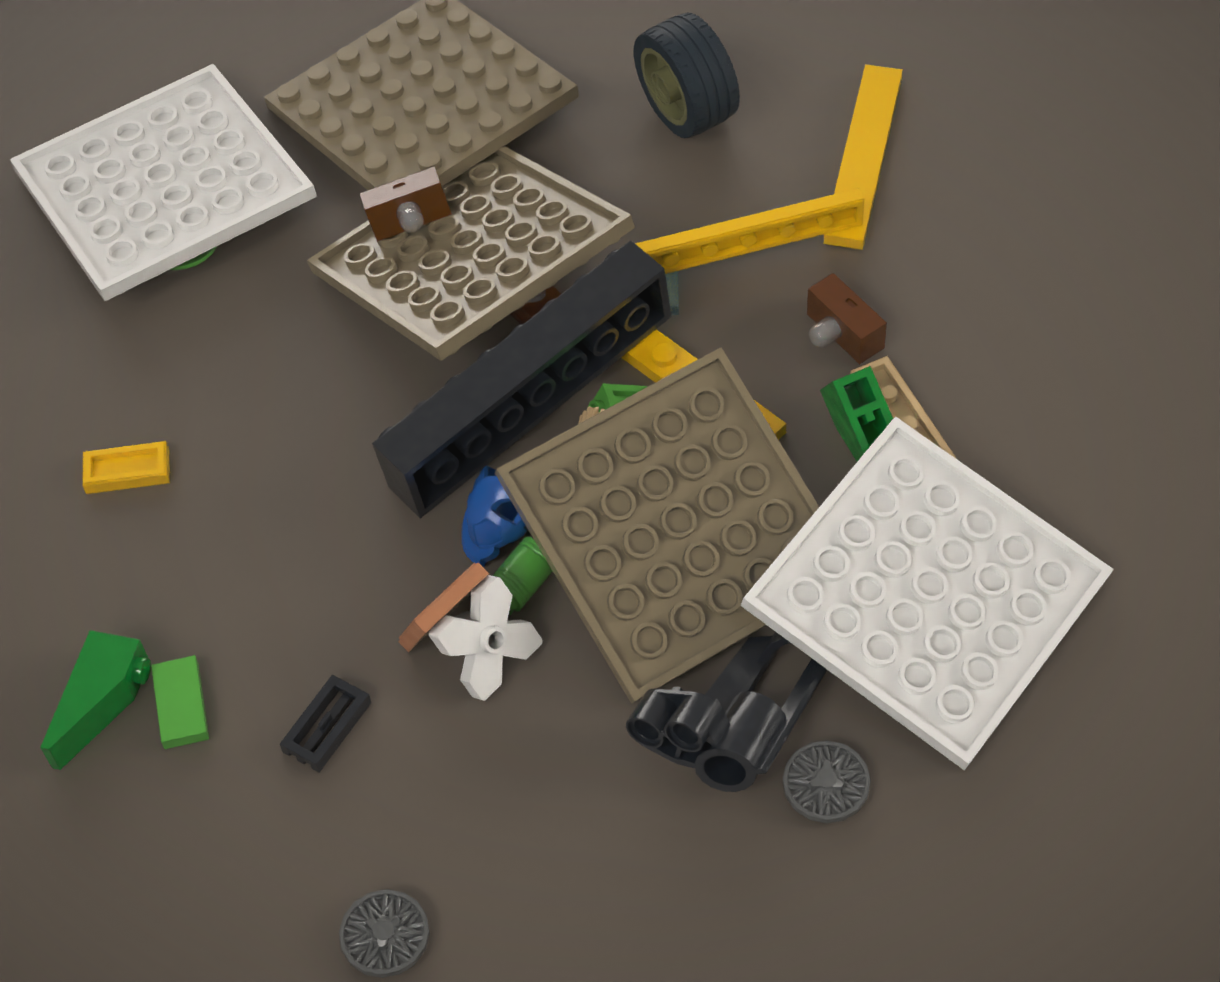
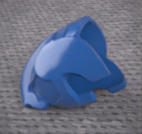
(489, 519)

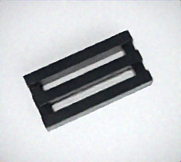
(304, 754)

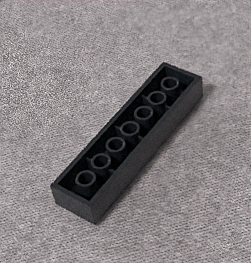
(523, 378)

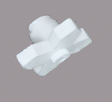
(485, 637)

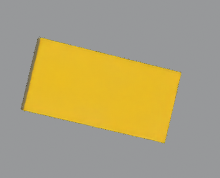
(126, 467)

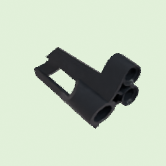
(730, 729)

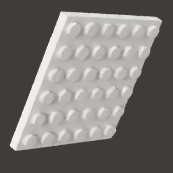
(161, 181)
(927, 591)

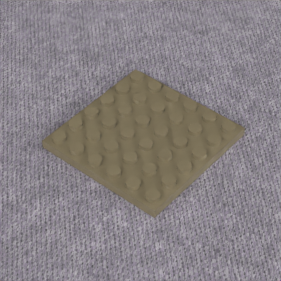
(421, 95)
(458, 276)
(663, 519)

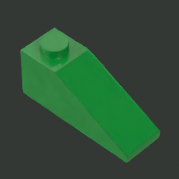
(857, 409)
(96, 693)

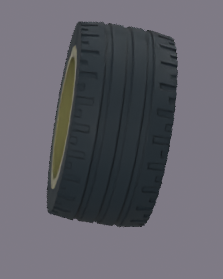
(686, 74)

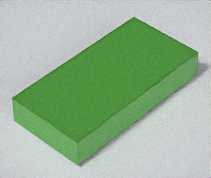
(180, 702)

